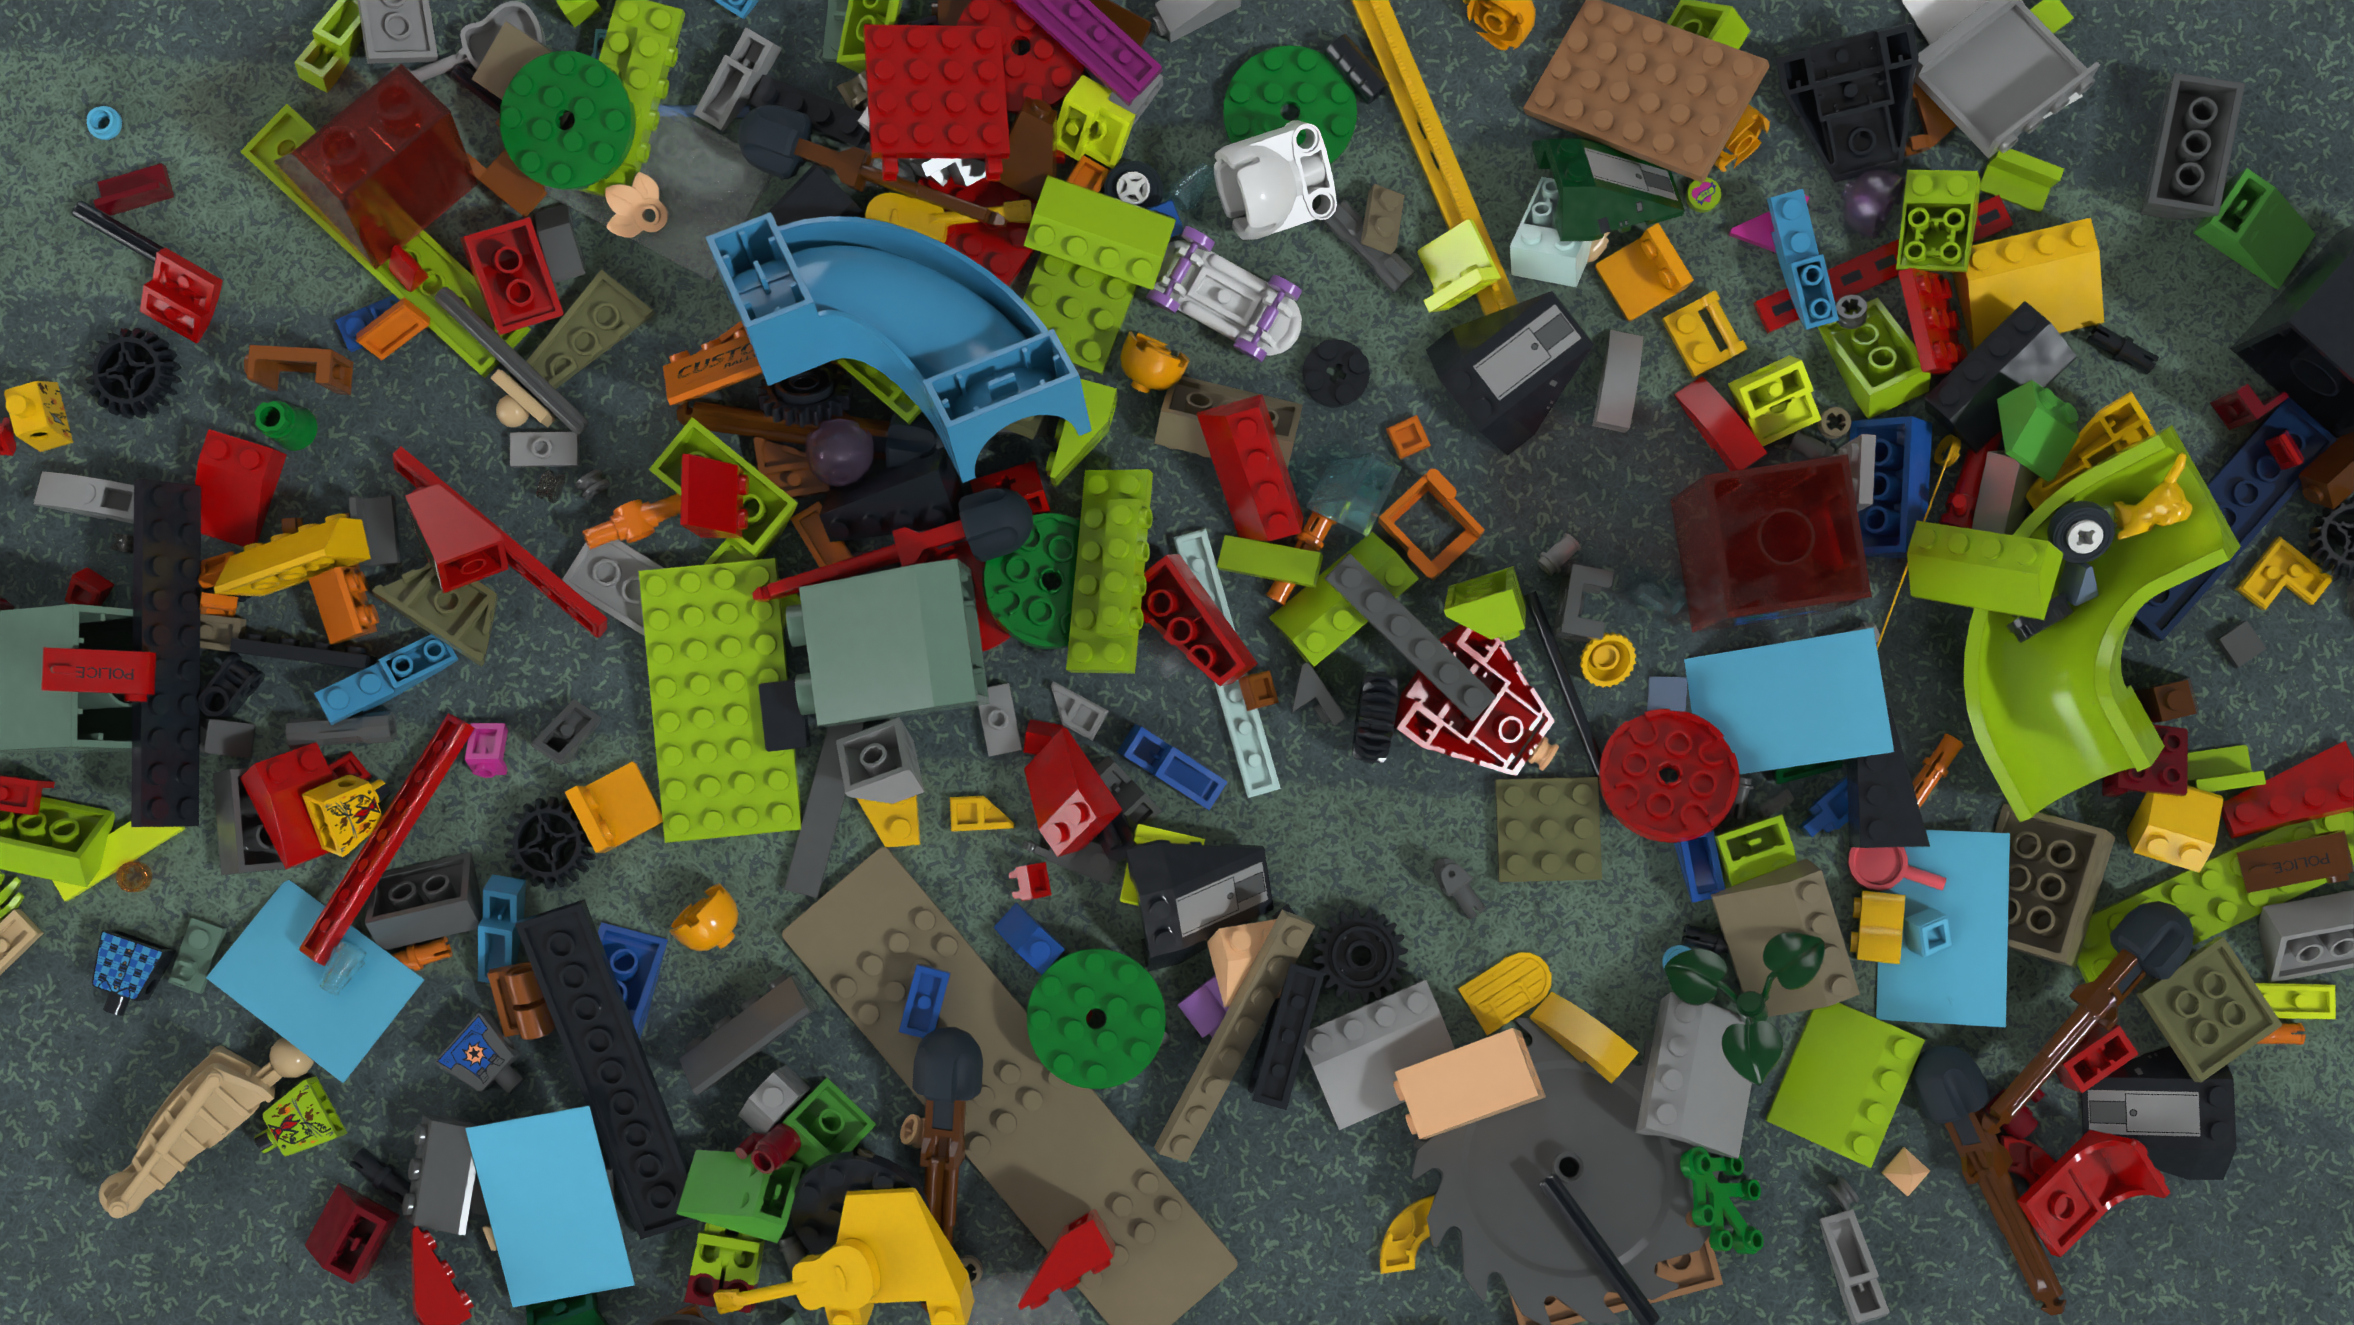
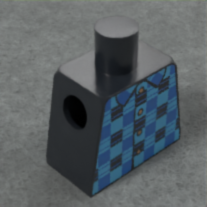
(128, 968)

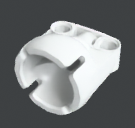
(1275, 180)

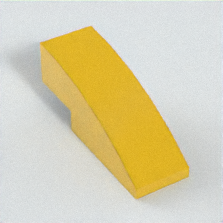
(1584, 1036)

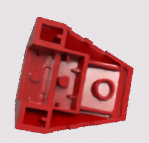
(1499, 730)

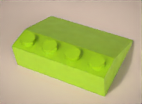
(1845, 1081)

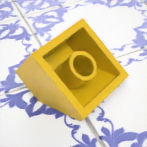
(2177, 827)

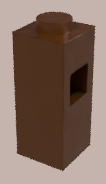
(2330, 475)

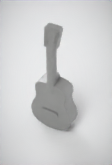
(479, 36)

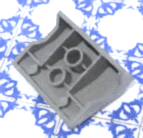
(1364, 1048)
(1690, 1084)

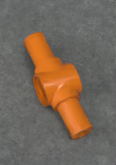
(633, 521)

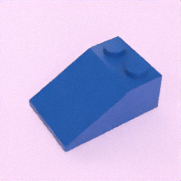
(636, 966)

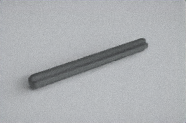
(511, 360)

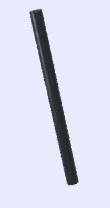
(1564, 681)

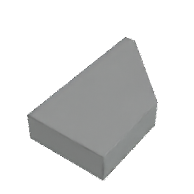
(1078, 712)

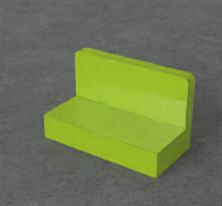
(2020, 179)
(2222, 769)

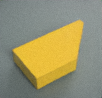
(976, 814)

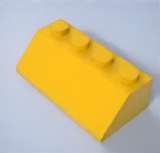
(294, 557)

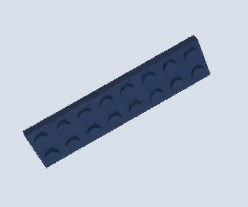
(2249, 494)

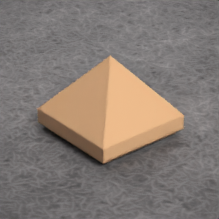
(1905, 1171)

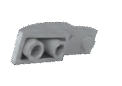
(86, 496)

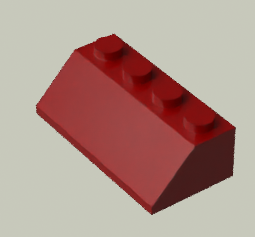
(1251, 469)

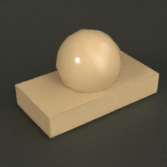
(519, 404)

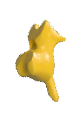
(2162, 506)

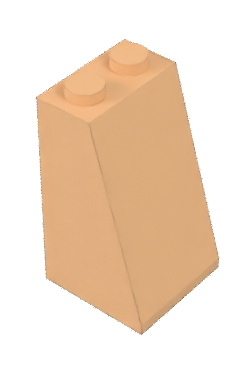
(1468, 1084)

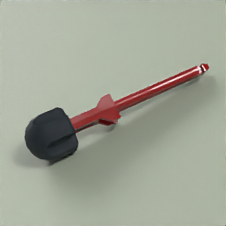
(990, 522)

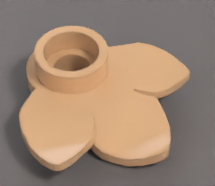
(632, 203)

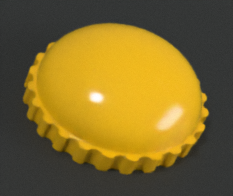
(1608, 660)

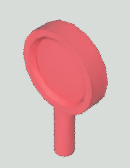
(1885, 867)

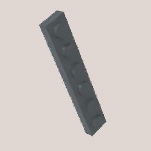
(1410, 637)

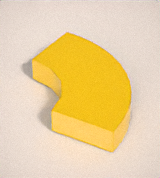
(1405, 1237)

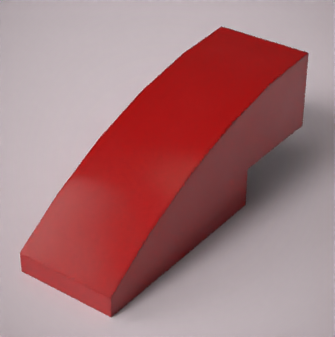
(1720, 425)

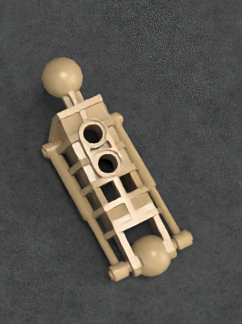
(197, 1116)

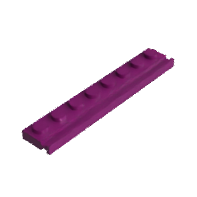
(1096, 44)

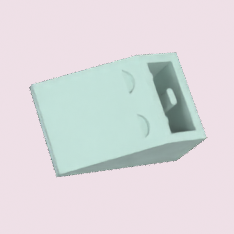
(1537, 245)

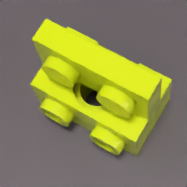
(1093, 124)
(1776, 399)

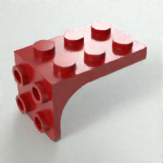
(2086, 1184)

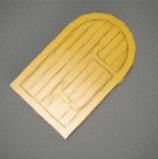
(1507, 990)

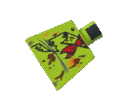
(300, 1120)

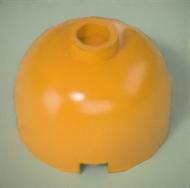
(1500, 15)
(1743, 138)
(1151, 363)
(707, 921)

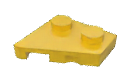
(894, 823)

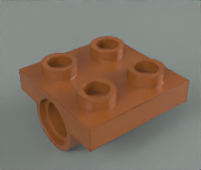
(520, 1001)

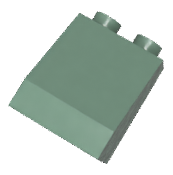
(889, 644)
(57, 719)

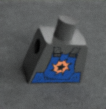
(482, 1056)

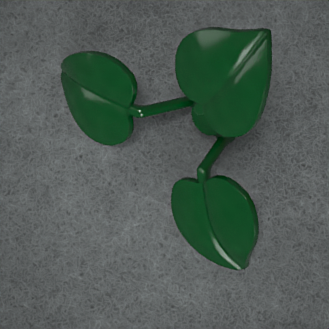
(1758, 1044)

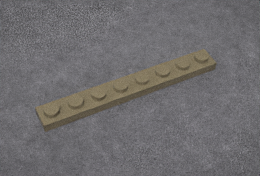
(1234, 1036)

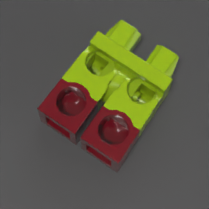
(720, 1255)

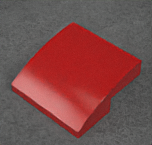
(181, 295)

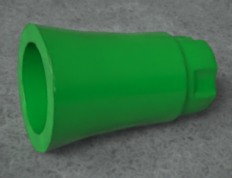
(288, 425)

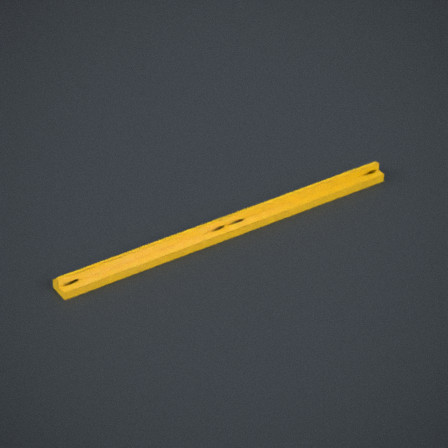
(1416, 106)

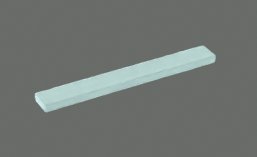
(1243, 725)

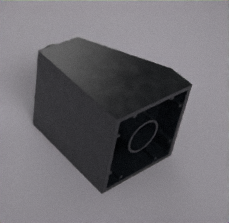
(2308, 337)

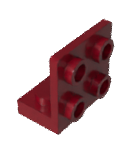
(2165, 776)

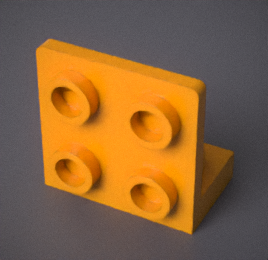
(1644, 273)
(615, 808)

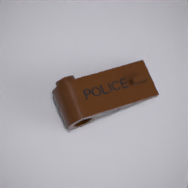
(2297, 862)

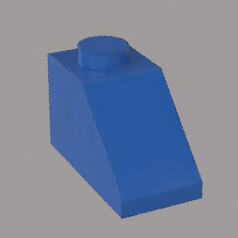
(1029, 938)

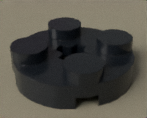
(1354, 366)

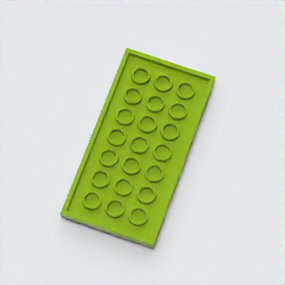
(705, 668)

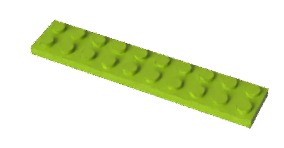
(442, 268)
(2211, 898)

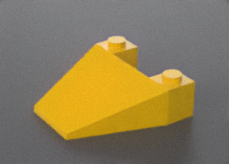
(911, 1256)

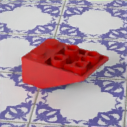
(1078, 1249)
(432, 1290)

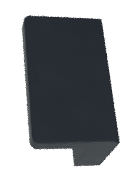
(781, 717)

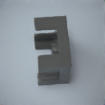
(1571, 602)

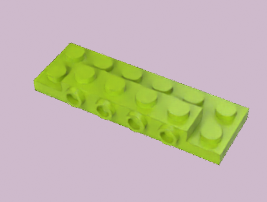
(641, 51)
(1110, 571)

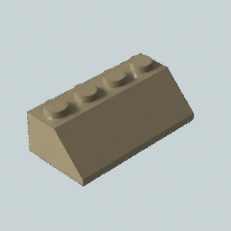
(1180, 426)

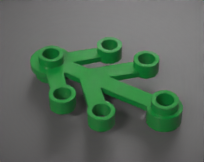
(1698, 1167)

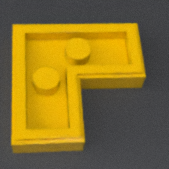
(2281, 567)

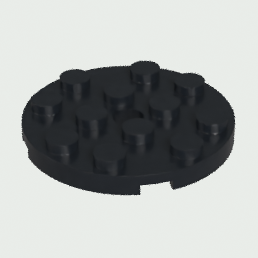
(823, 1189)

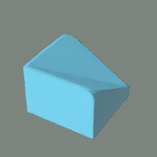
(1927, 932)

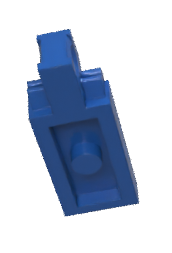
(1828, 811)

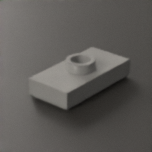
(544, 449)
(1000, 722)

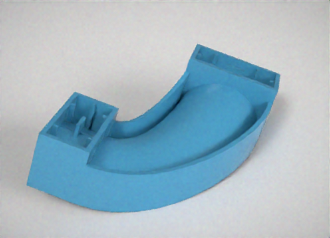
(908, 309)

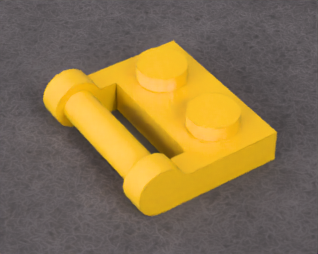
(1694, 339)

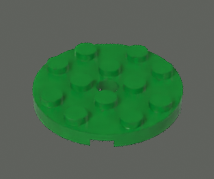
(1296, 78)
(601, 129)
(1015, 585)
(1096, 1055)

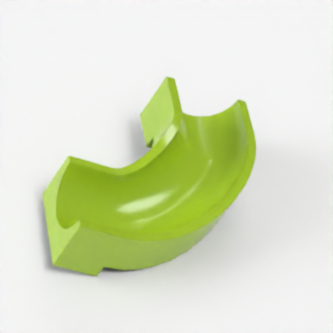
(2057, 704)

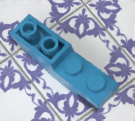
(1800, 260)
(385, 679)

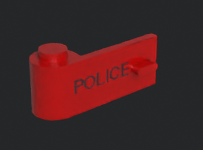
(99, 672)

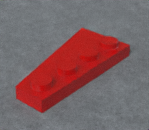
(2300, 794)

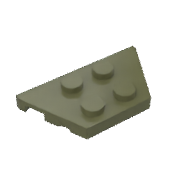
(457, 618)

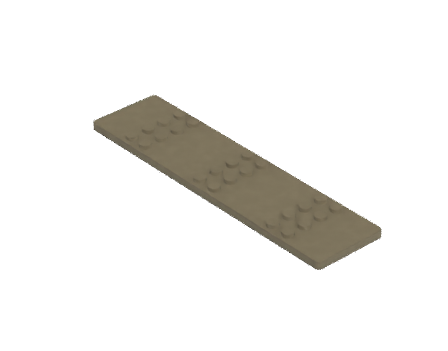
(1030, 1134)

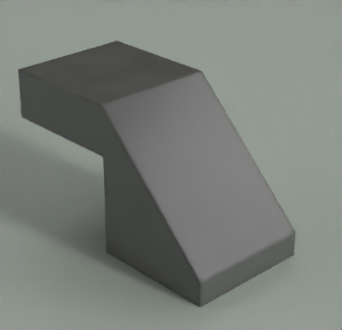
(962, 171)
(559, 243)
(1133, 801)

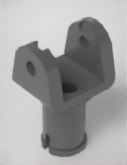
(1456, 882)

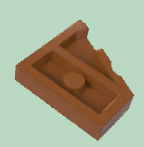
(787, 469)

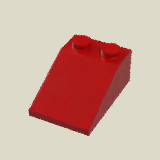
(512, 275)
(236, 486)
(713, 497)
(1068, 795)
(277, 796)

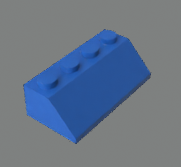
(1899, 483)

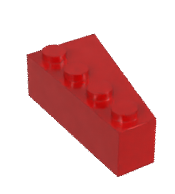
(1192, 622)

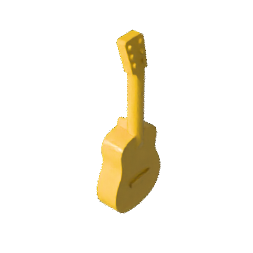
(932, 219)
(840, 1278)

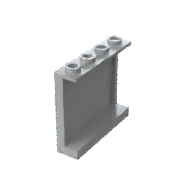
(2000, 74)

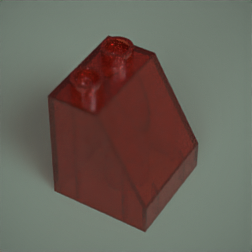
(381, 165)

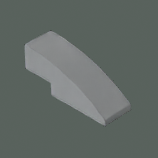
(737, 79)
(1618, 382)
(1853, 1268)

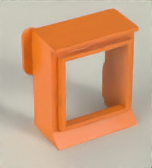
(1445, 494)

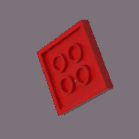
(1932, 320)

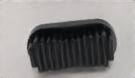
(2028, 627)
(1117, 837)

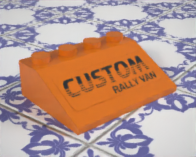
(710, 369)

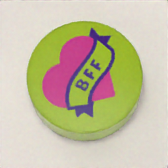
(1703, 196)

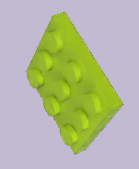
(1081, 308)

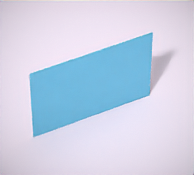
(1795, 700)
(1977, 914)
(283, 990)
(550, 1206)

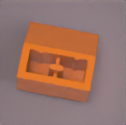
(344, 604)

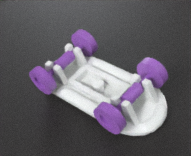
(1227, 298)

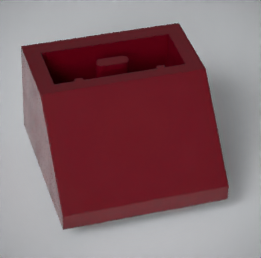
(350, 1234)

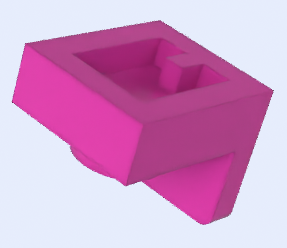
(487, 749)

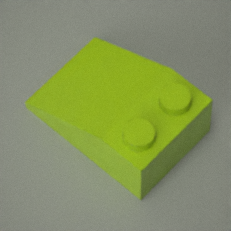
(1876, 361)

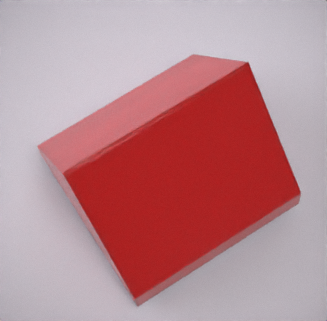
(1039, 735)

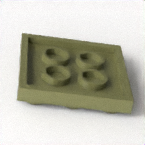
(1548, 829)
(2209, 1009)

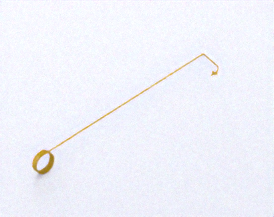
(1951, 458)

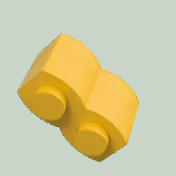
(1879, 927)

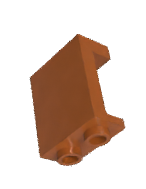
(331, 368)

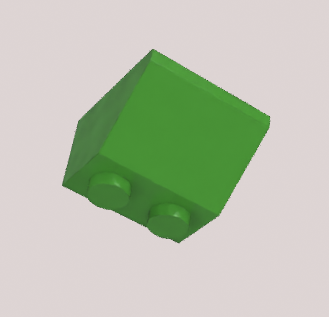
(2037, 428)
(827, 1124)

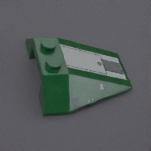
(1605, 189)

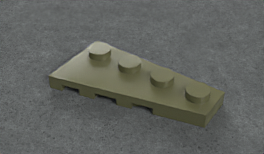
(588, 329)

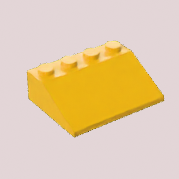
(2048, 268)

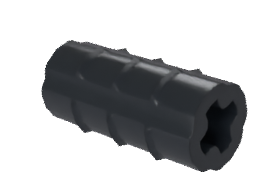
(1356, 68)

